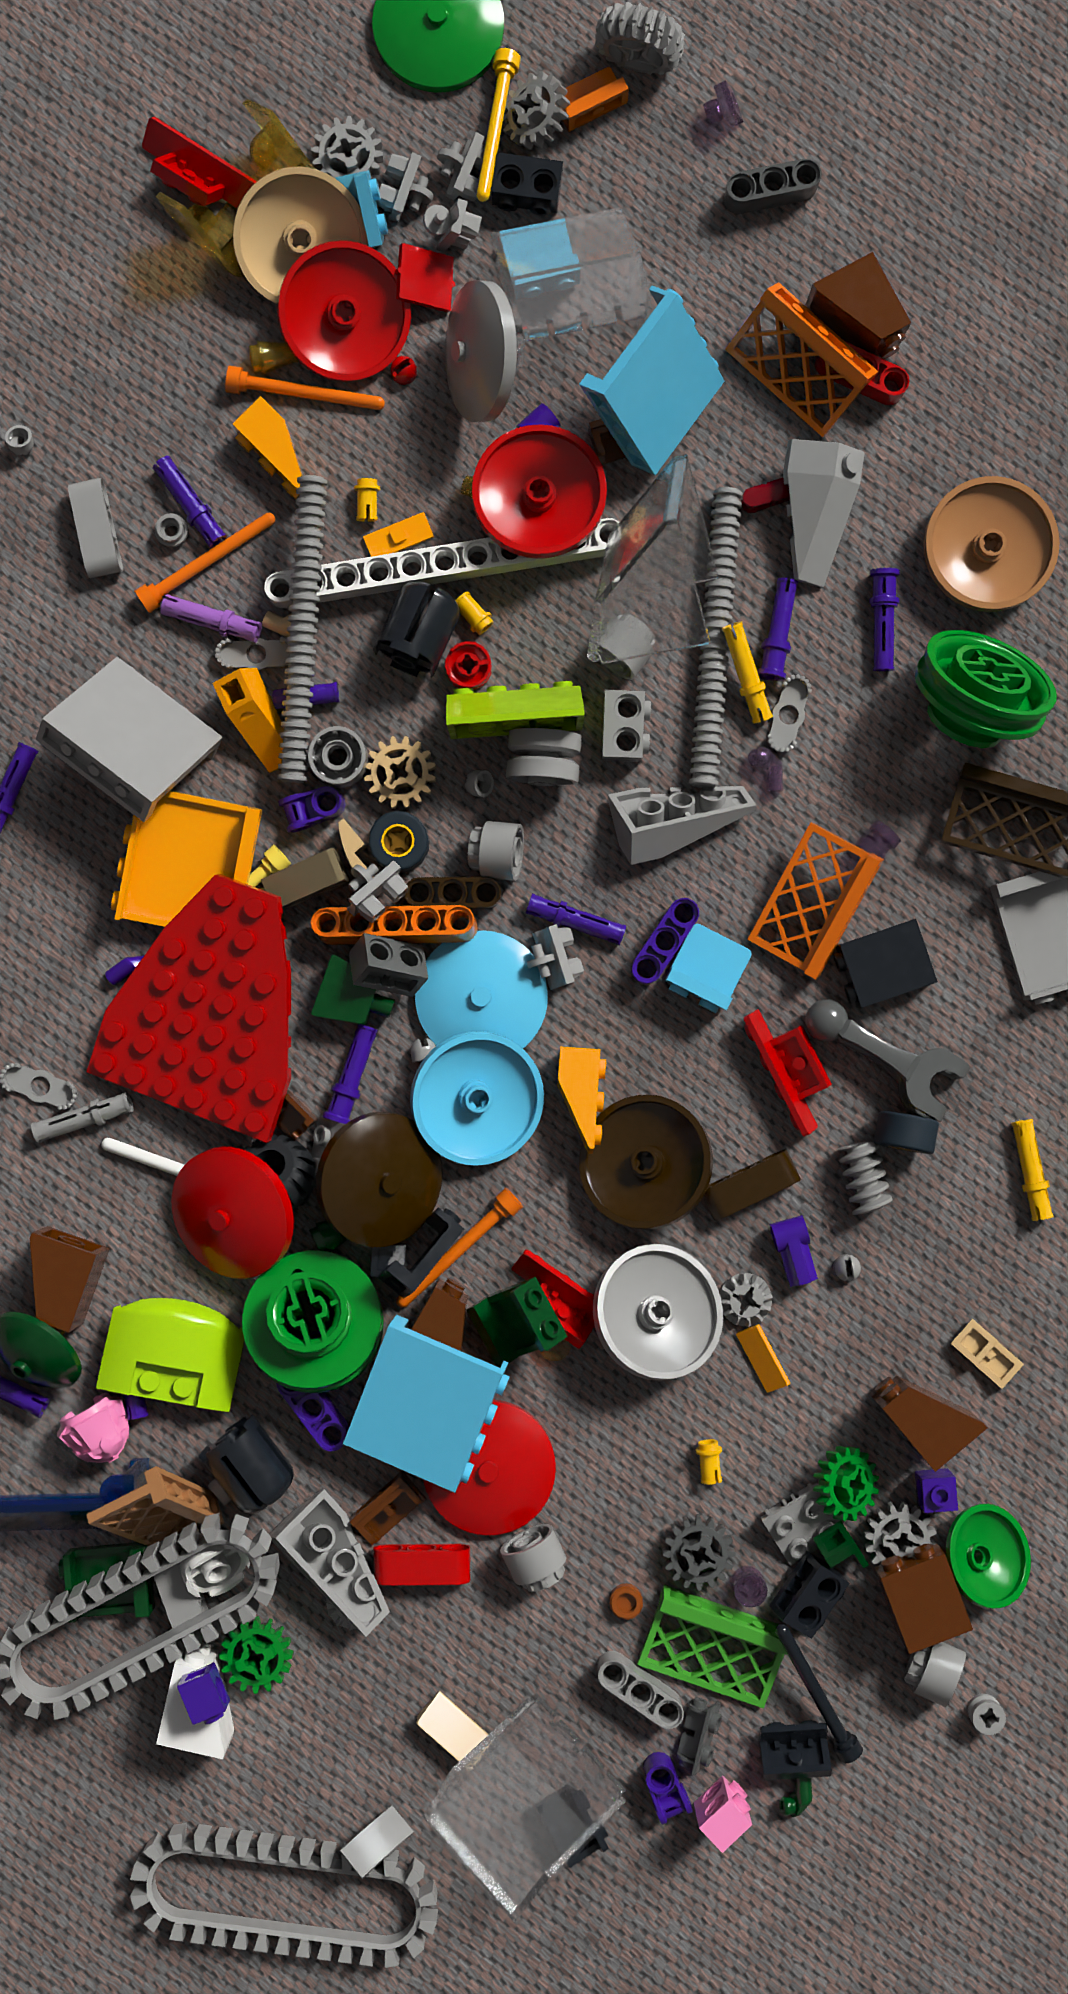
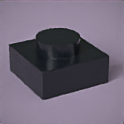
(383, 1256)

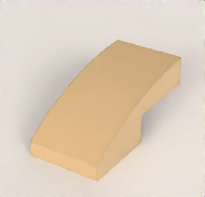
(351, 843)
(987, 1353)

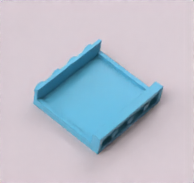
(656, 385)
(425, 1406)

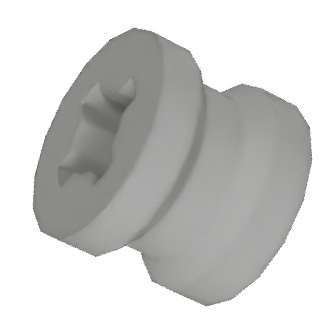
(980, 1708)

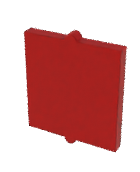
(425, 277)

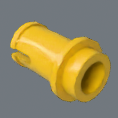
(367, 498)
(474, 614)
(709, 1461)

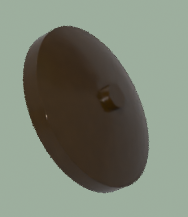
(649, 1162)
(378, 1180)

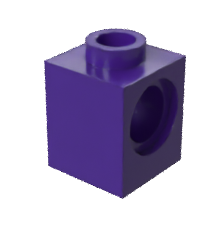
(936, 1490)
(204, 1694)

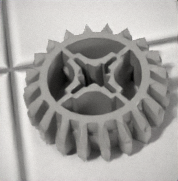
(639, 38)

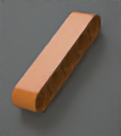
(409, 931)

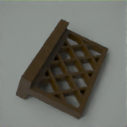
(1016, 792)

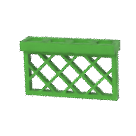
(719, 1619)

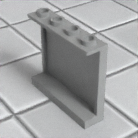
(127, 737)
(1036, 932)

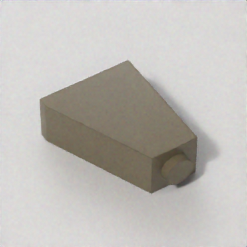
(308, 878)

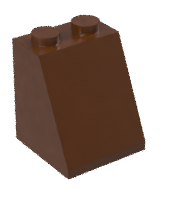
(861, 307)
(64, 1276)
(444, 1314)
(928, 1421)
(923, 1598)

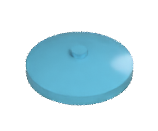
(482, 989)
(477, 1098)

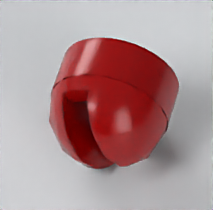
(405, 374)

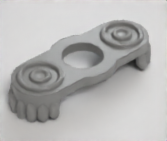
(234, 653)
(794, 694)
(20, 1079)

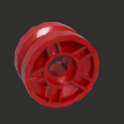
(471, 652)

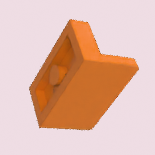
(594, 97)

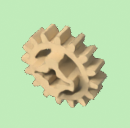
(409, 758)

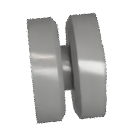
(543, 757)

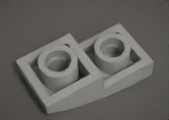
(376, 1841)

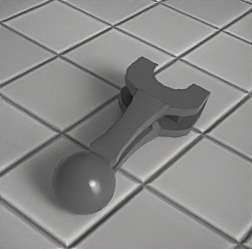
(913, 1072)

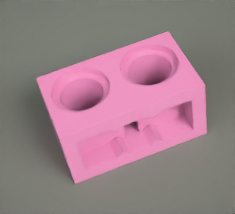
(723, 1813)

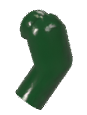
(798, 1799)

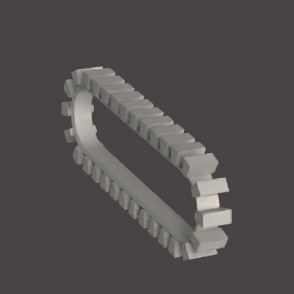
(154, 1652)
(158, 1851)

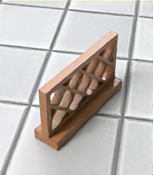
(156, 1508)

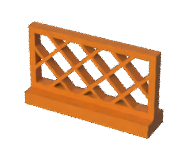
(820, 339)
(840, 915)

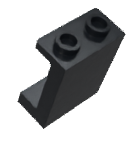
(884, 964)
(406, 1281)

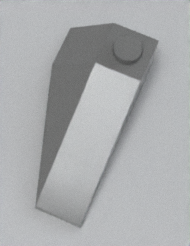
(822, 492)
(660, 824)
(327, 1553)

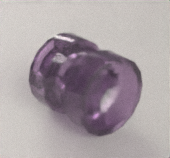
(879, 840)
(749, 1593)

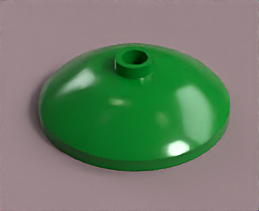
(1000, 1552)

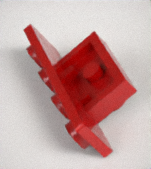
(192, 167)
(792, 1066)
(569, 1300)

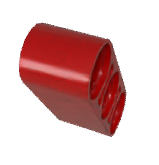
(875, 388)
(421, 1564)

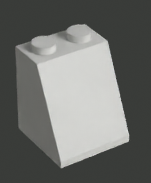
(176, 1727)

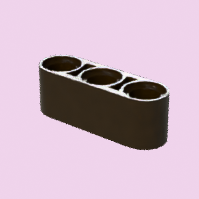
(468, 885)
(751, 1184)

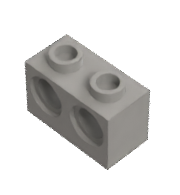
(616, 725)

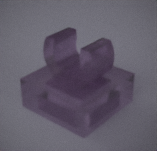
(724, 107)

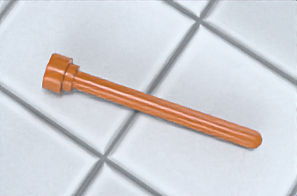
(240, 381)
(152, 595)
(505, 1205)

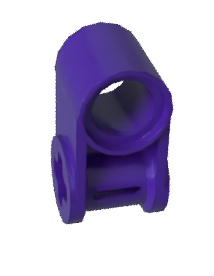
(309, 808)
(667, 1791)

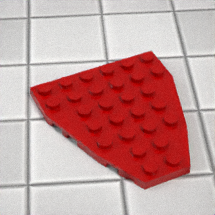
(208, 1012)

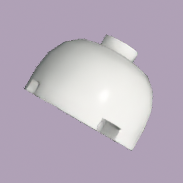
(214, 1569)

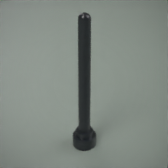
(845, 1744)

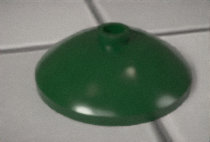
(37, 1352)

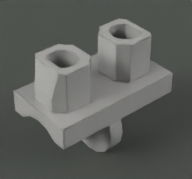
(404, 171)
(462, 182)
(454, 224)
(365, 899)
(552, 958)

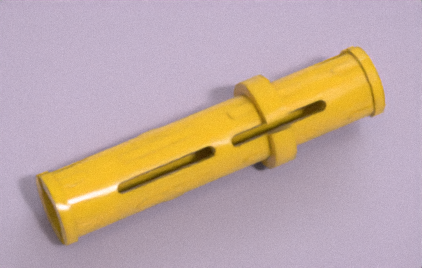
(747, 672)
(1032, 1170)

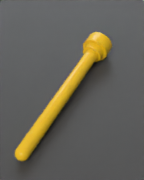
(505, 65)

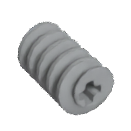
(865, 1177)

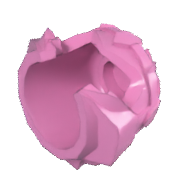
(98, 1431)

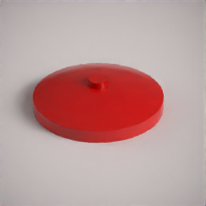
(343, 311)
(539, 491)
(232, 1212)
(508, 1477)

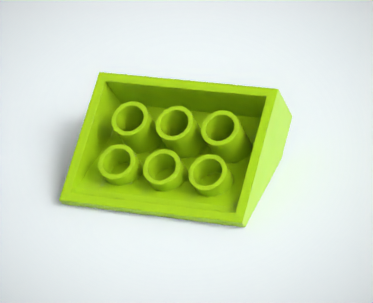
(503, 710)

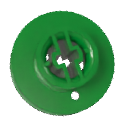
(983, 689)
(346, 1339)

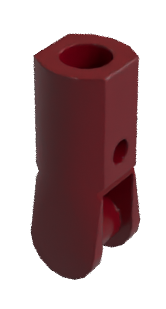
(765, 495)

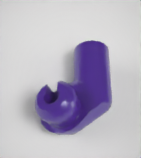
(122, 969)

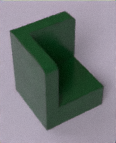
(838, 1545)

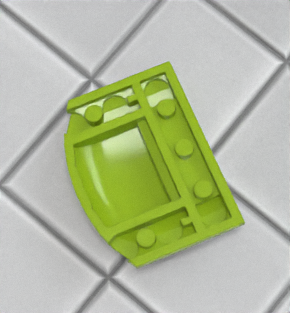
(172, 1353)

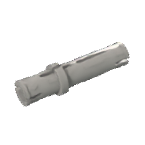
(95, 1113)

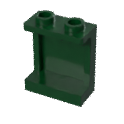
(516, 1321)
(85, 1562)

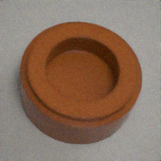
(626, 1601)

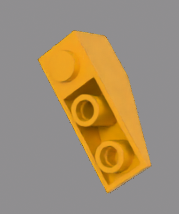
(269, 437)
(252, 713)
(578, 1084)

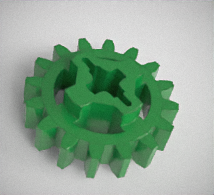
(846, 1483)
(260, 1668)

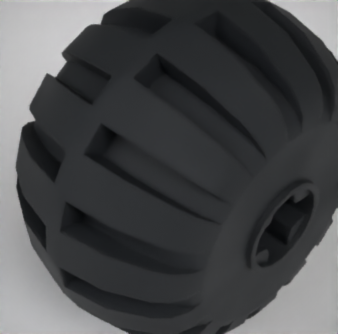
(293, 1164)

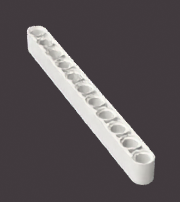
(429, 573)

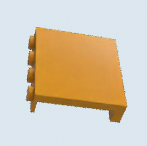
(180, 852)

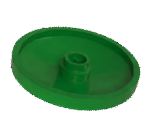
(438, 41)

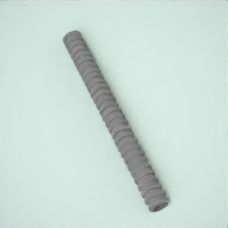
(302, 628)
(714, 654)

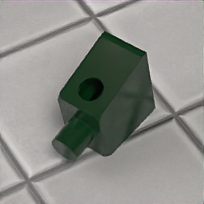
(345, 1001)

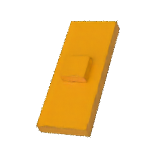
(399, 535)
(763, 1358)

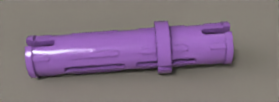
(224, 622)

